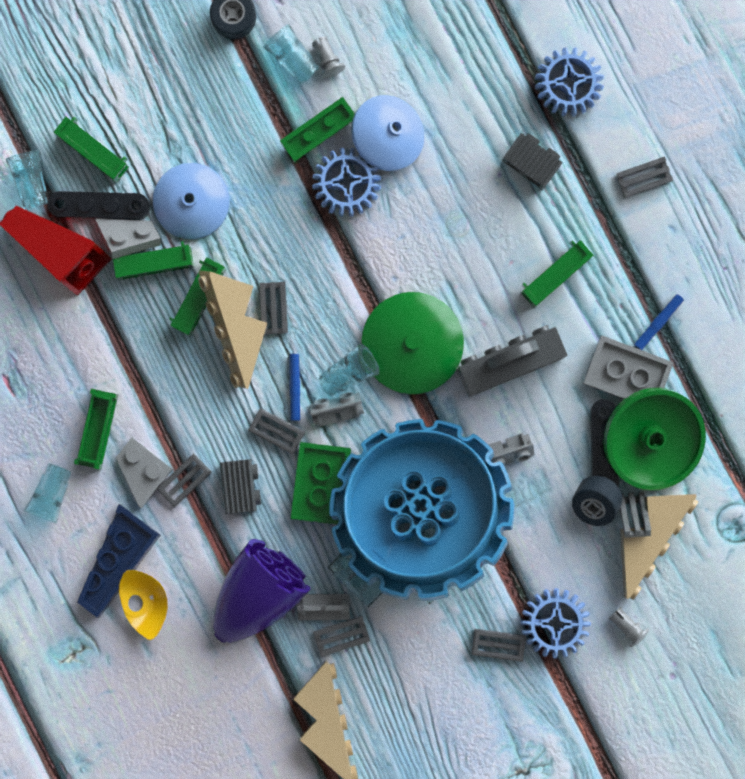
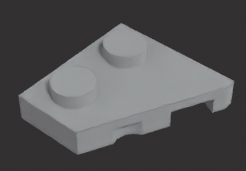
(127, 236)
(142, 470)

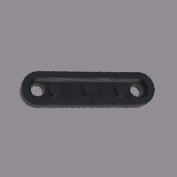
(98, 205)
(598, 423)

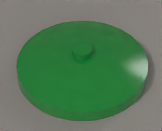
(414, 342)
(654, 438)

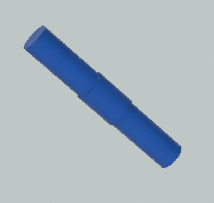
(659, 322)
(294, 387)

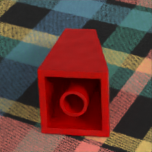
(62, 252)

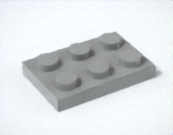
(625, 369)

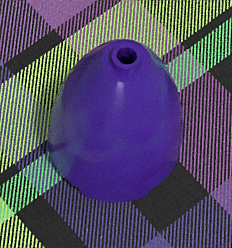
(257, 592)

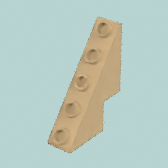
(238, 333)
(640, 552)
(326, 733)

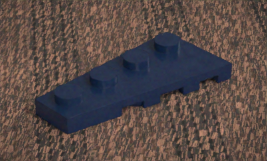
(123, 550)

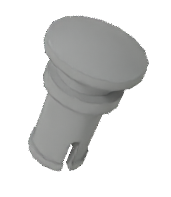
(328, 60)
(628, 627)

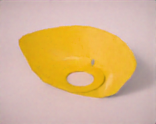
(152, 615)

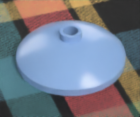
(378, 141)
(196, 218)

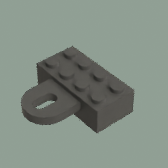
(512, 361)

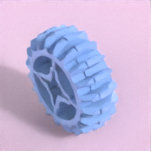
(558, 83)
(334, 184)
(555, 635)

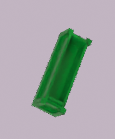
(318, 129)
(91, 149)
(153, 262)
(557, 273)
(195, 301)
(97, 429)

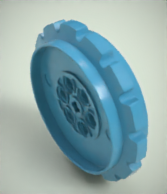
(460, 544)

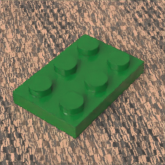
(315, 480)

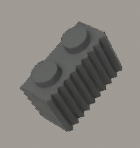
(532, 160)
(239, 486)

